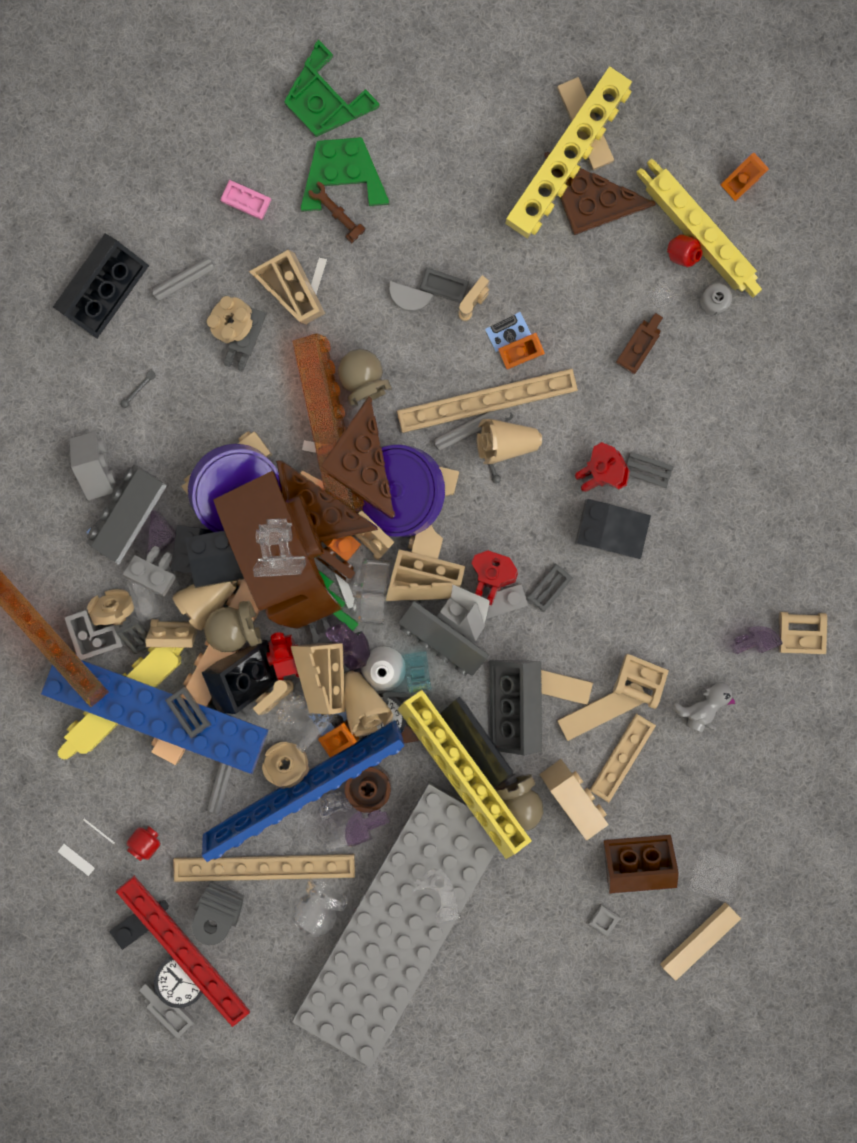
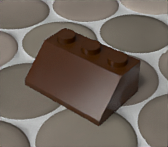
(640, 864)

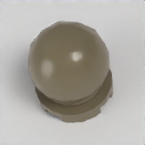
(362, 374)
(231, 628)
(522, 801)

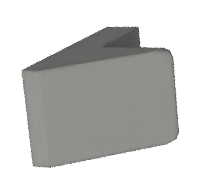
(463, 621)

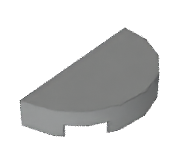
(409, 298)

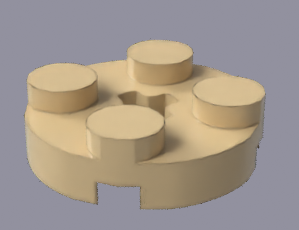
(222, 312)
(111, 608)
(297, 769)

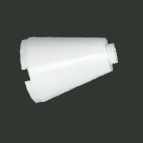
(391, 661)

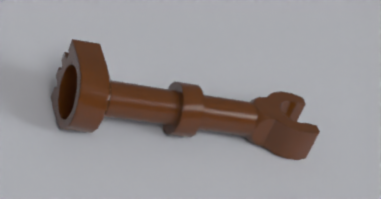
(338, 213)

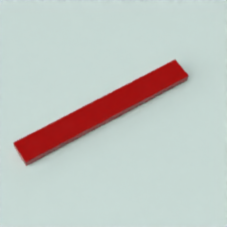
(183, 950)

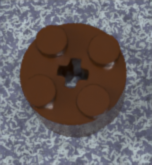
(377, 797)

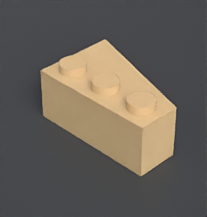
(290, 285)
(423, 578)
(321, 676)
(574, 800)

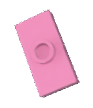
(245, 200)

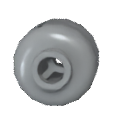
(714, 306)

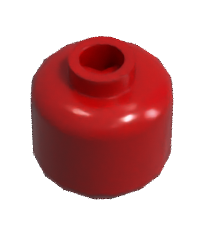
(684, 250)
(143, 843)

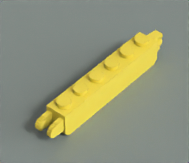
(697, 224)
(92, 729)

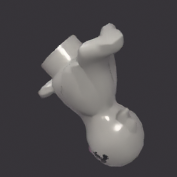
(703, 712)

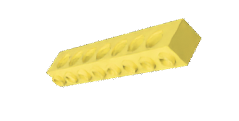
(610, 83)
(464, 774)

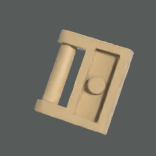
(476, 294)
(376, 540)
(171, 634)
(803, 641)
(643, 674)
(269, 700)

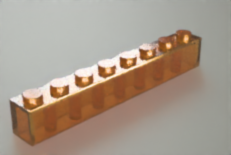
(323, 407)
(50, 643)

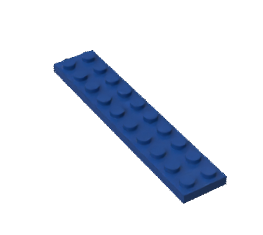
(146, 711)
(319, 780)

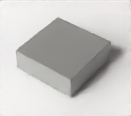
(604, 920)

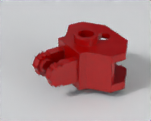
(603, 470)
(493, 576)
(281, 655)

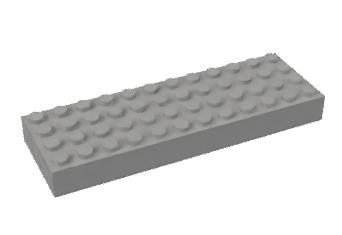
(395, 928)

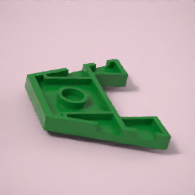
(317, 103)
(342, 164)

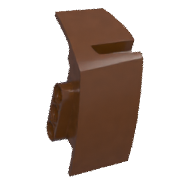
(286, 598)

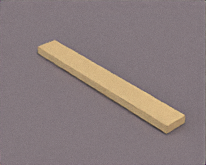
(487, 400)
(265, 867)

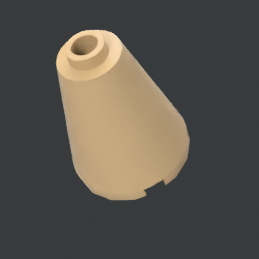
(505, 440)
(202, 601)
(363, 705)

